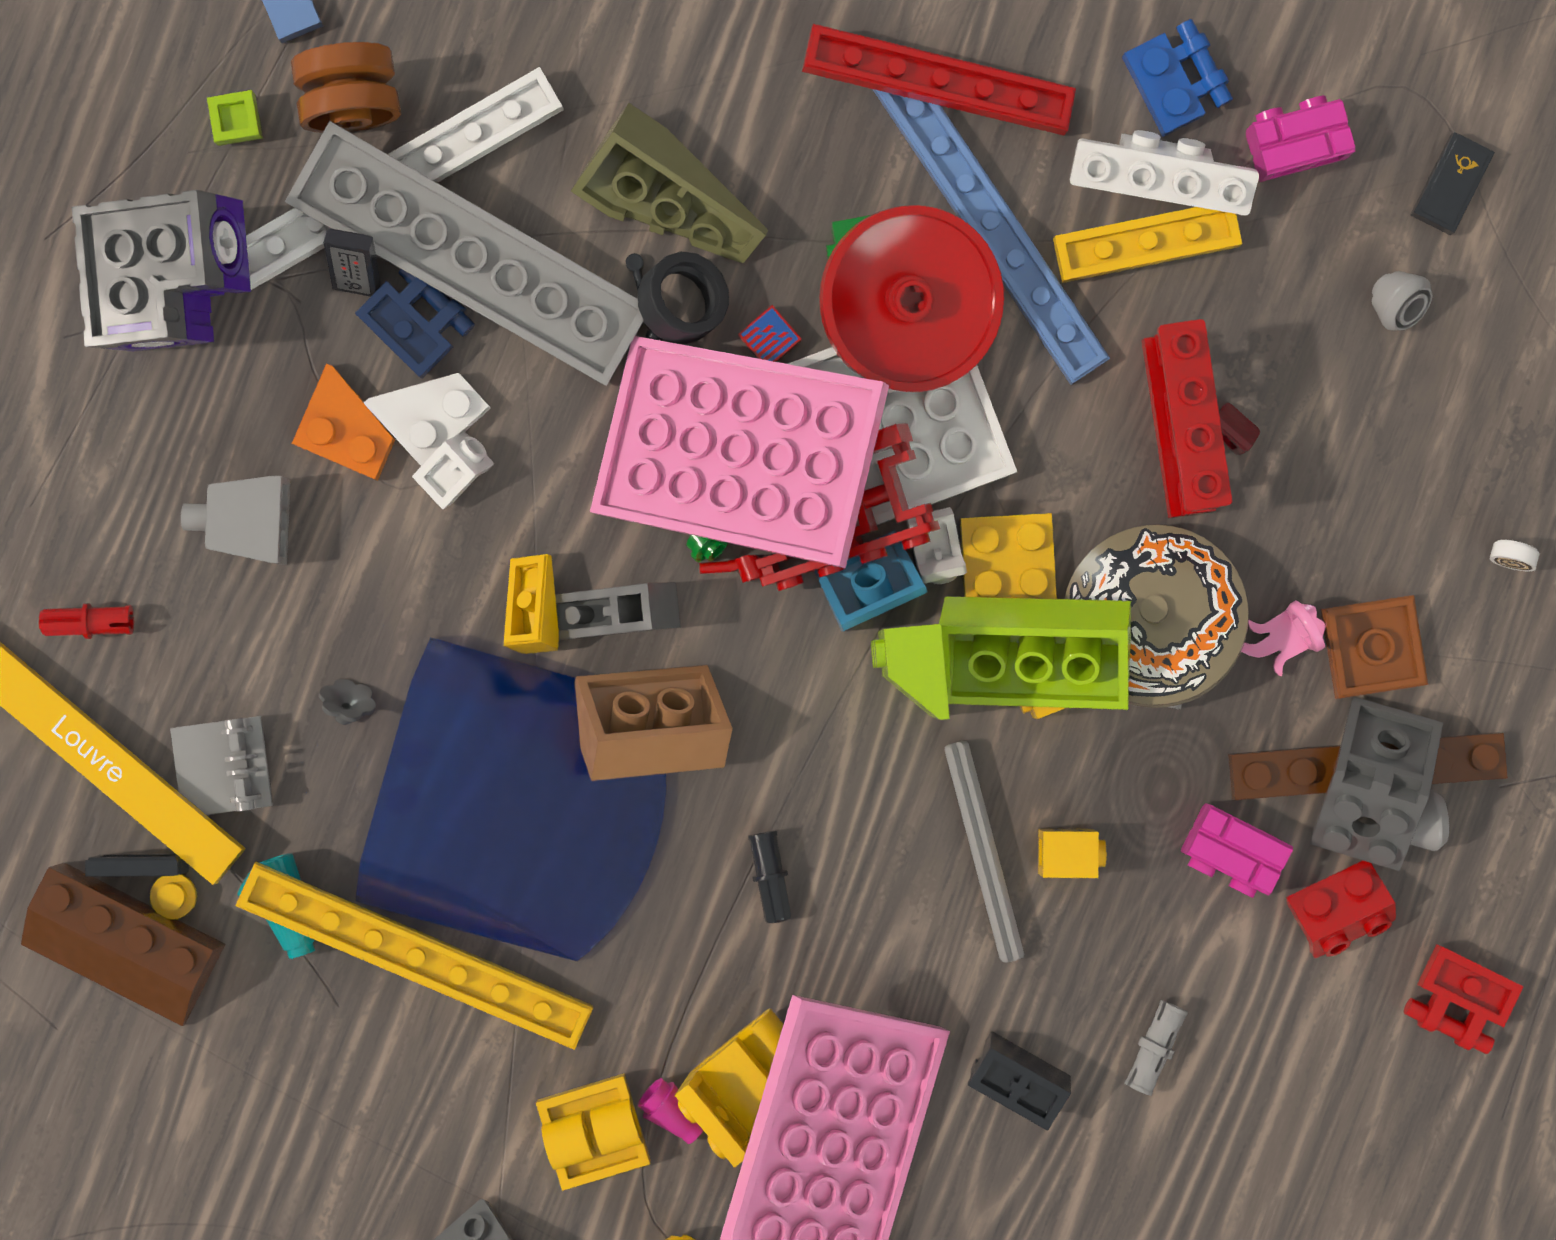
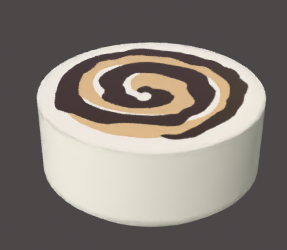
(1514, 555)

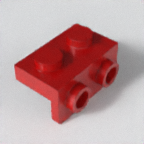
(1343, 909)

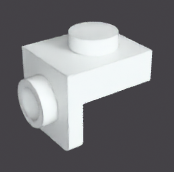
(942, 557)

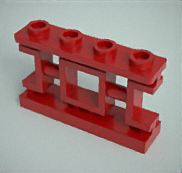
(1186, 419)
(895, 437)

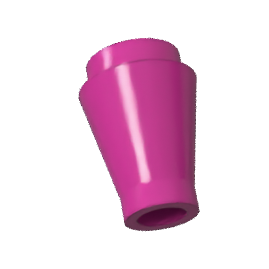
(662, 1109)

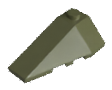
(657, 181)

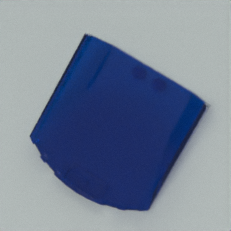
(496, 814)

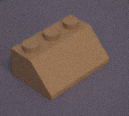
(651, 722)

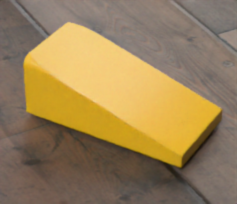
(531, 606)

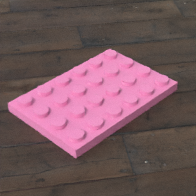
(740, 450)
(835, 1125)

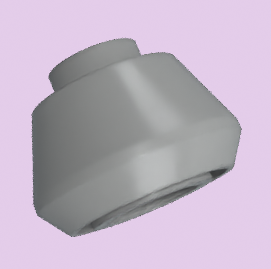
(1401, 299)
(1434, 824)

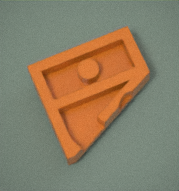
(343, 428)

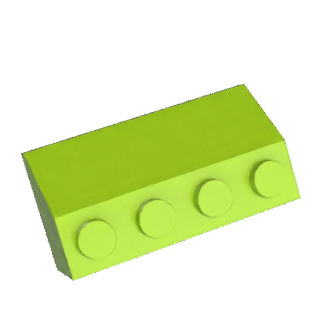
(1037, 652)

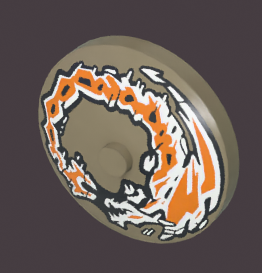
(1184, 609)

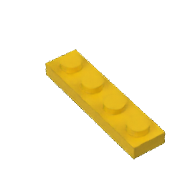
(1145, 242)

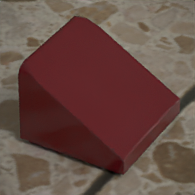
(1237, 430)

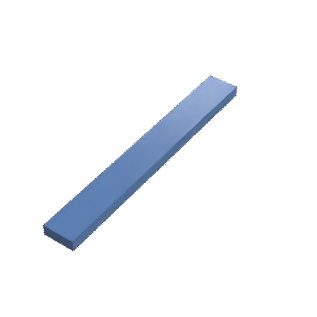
(983, 208)

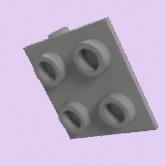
(222, 765)

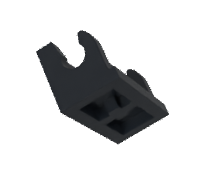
(1020, 1081)

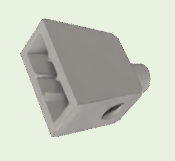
(244, 518)

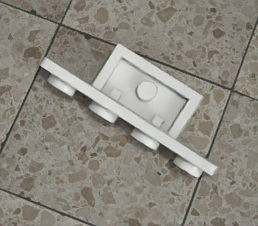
(1164, 172)

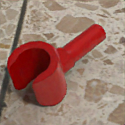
(746, 565)

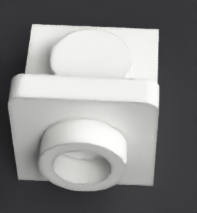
(453, 468)

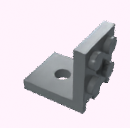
(1378, 784)

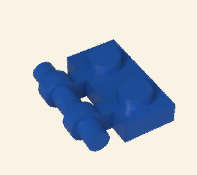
(1164, 83)

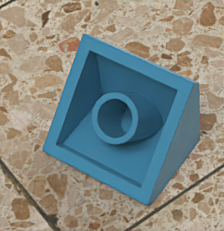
(872, 587)

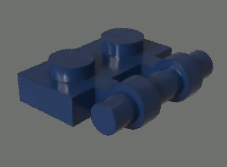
(406, 330)

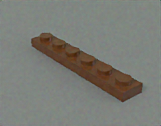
(1311, 769)

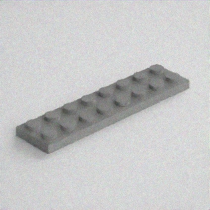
(468, 253)

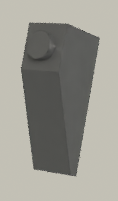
(617, 610)

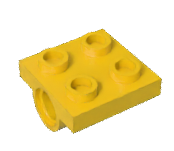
(592, 1132)

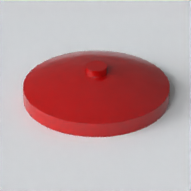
(911, 298)

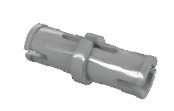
(1156, 1047)

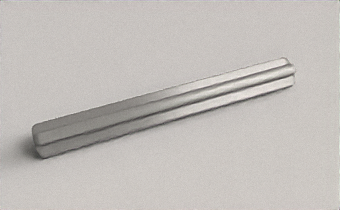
(984, 851)

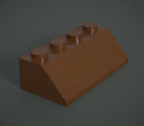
(119, 942)

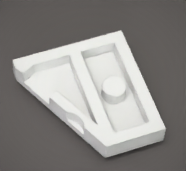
(429, 413)

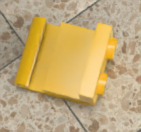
(729, 1086)

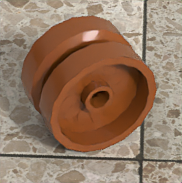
(346, 86)

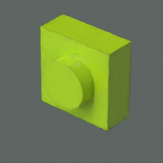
(234, 117)

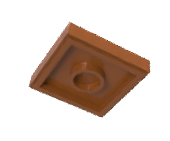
(1374, 647)

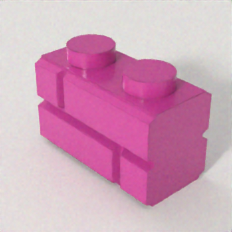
(1299, 139)
(1237, 850)

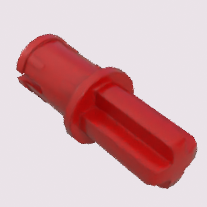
(87, 621)

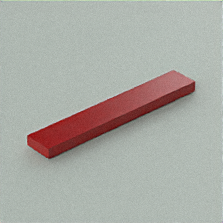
(939, 79)

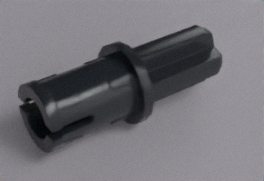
(770, 877)

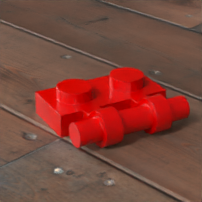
(1469, 986)

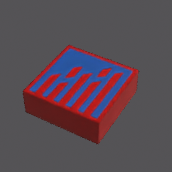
(769, 336)

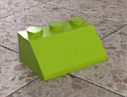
(915, 665)

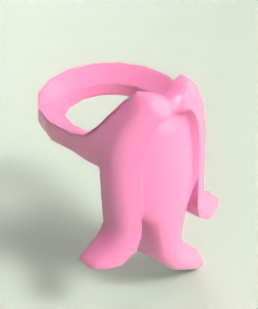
(1289, 633)

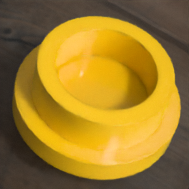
(173, 896)

